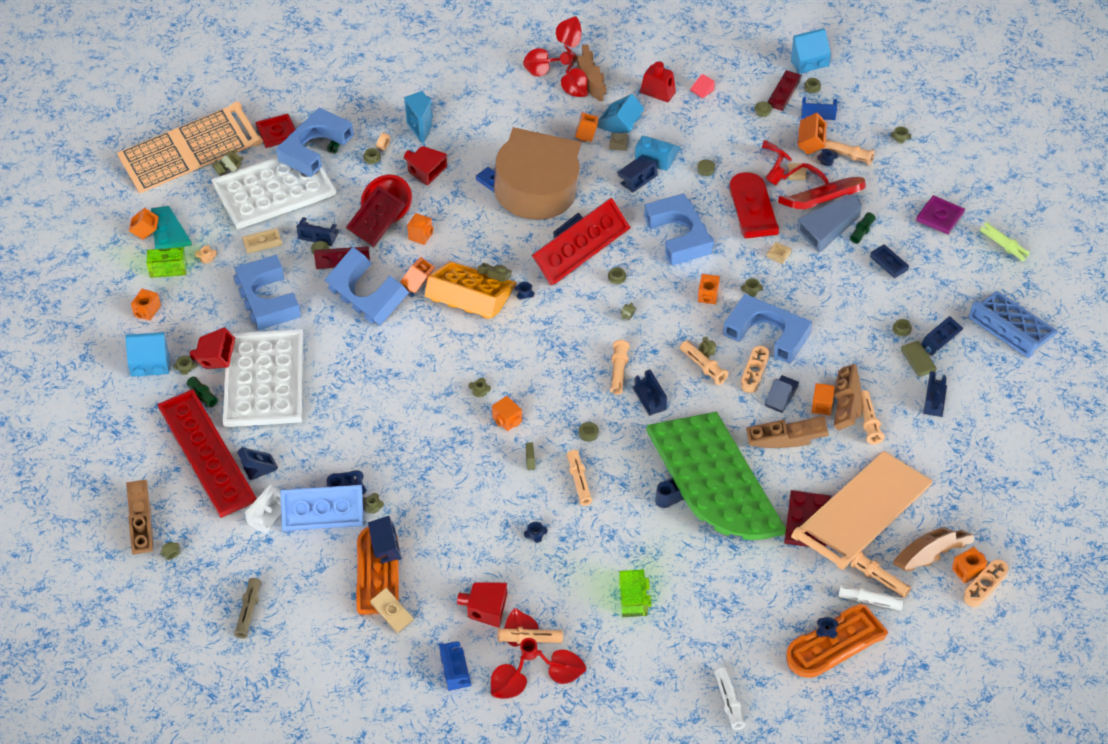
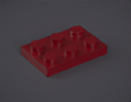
(375, 216)
(801, 507)

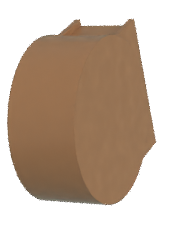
(536, 174)

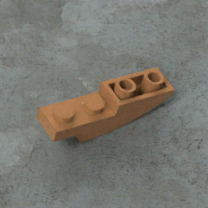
(593, 73)
(848, 396)
(784, 435)
(140, 517)
(929, 546)

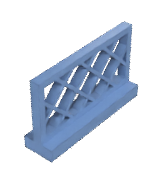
(1007, 329)

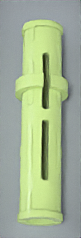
(1010, 246)

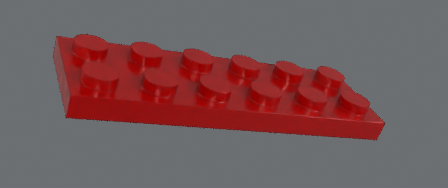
(581, 241)

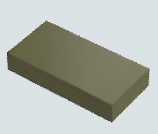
(918, 358)

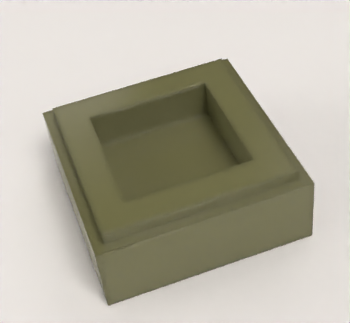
(530, 458)

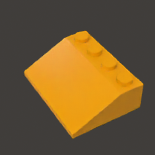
(468, 290)

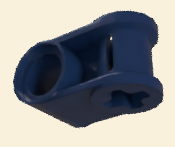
(346, 479)
(667, 494)

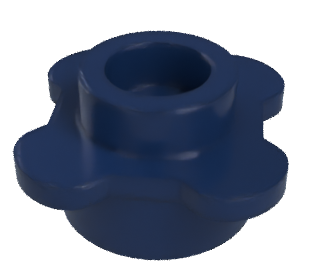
(827, 157)
(524, 290)
(535, 527)
(827, 622)

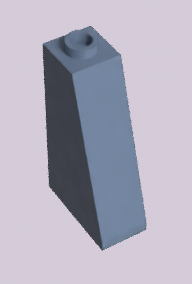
(829, 221)

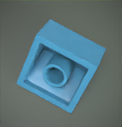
(810, 51)
(419, 114)
(621, 115)
(657, 150)
(147, 354)

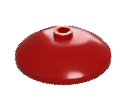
(393, 184)

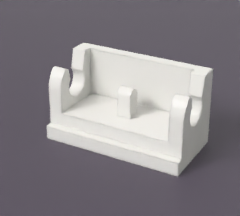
(265, 510)

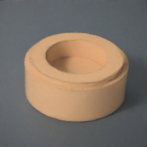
(383, 141)

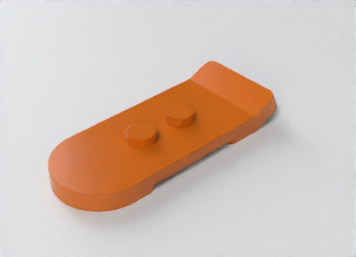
(373, 575)
(855, 631)

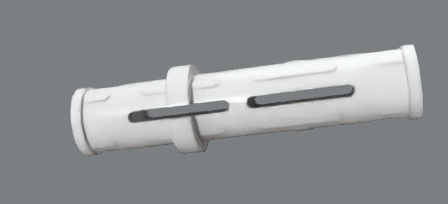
(874, 598)
(732, 706)

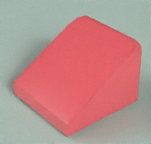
(703, 86)

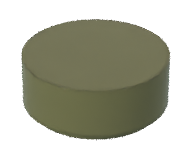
(706, 167)
(588, 431)

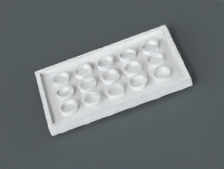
(269, 191)
(264, 379)

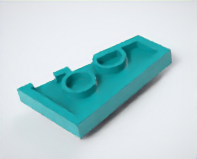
(169, 230)

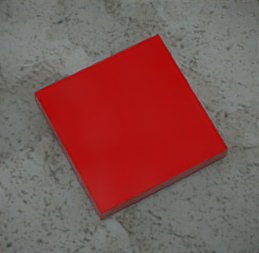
(275, 129)

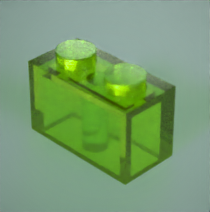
(166, 262)
(633, 593)

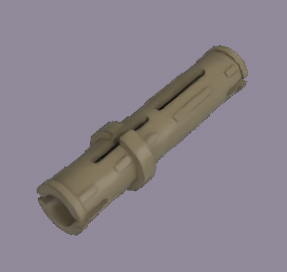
(249, 600)

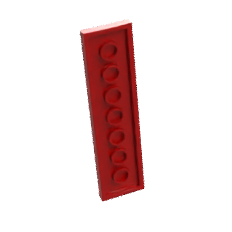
(207, 453)

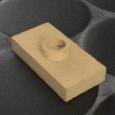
(391, 610)

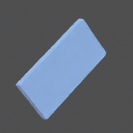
(322, 507)

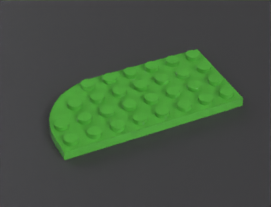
(715, 476)

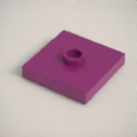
(940, 214)

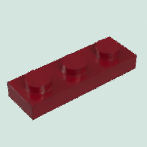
(784, 90)
(331, 257)

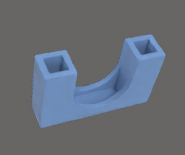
(319, 124)
(680, 210)
(375, 306)
(265, 311)
(754, 311)

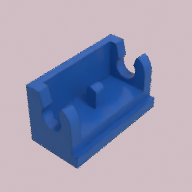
(826, 111)
(454, 665)

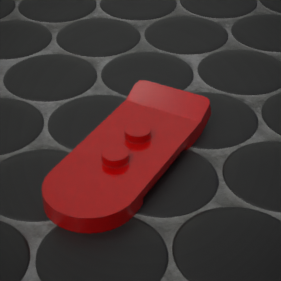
(823, 193)
(753, 206)

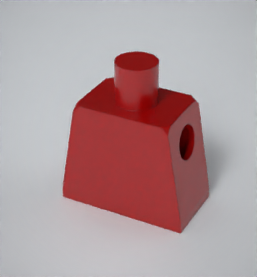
(658, 82)
(426, 163)
(214, 349)
(485, 602)

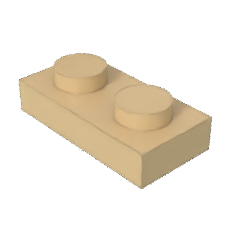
(262, 240)

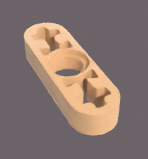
(753, 362)
(986, 574)

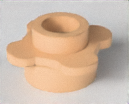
(206, 254)

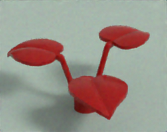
(537, 60)
(777, 172)
(509, 682)

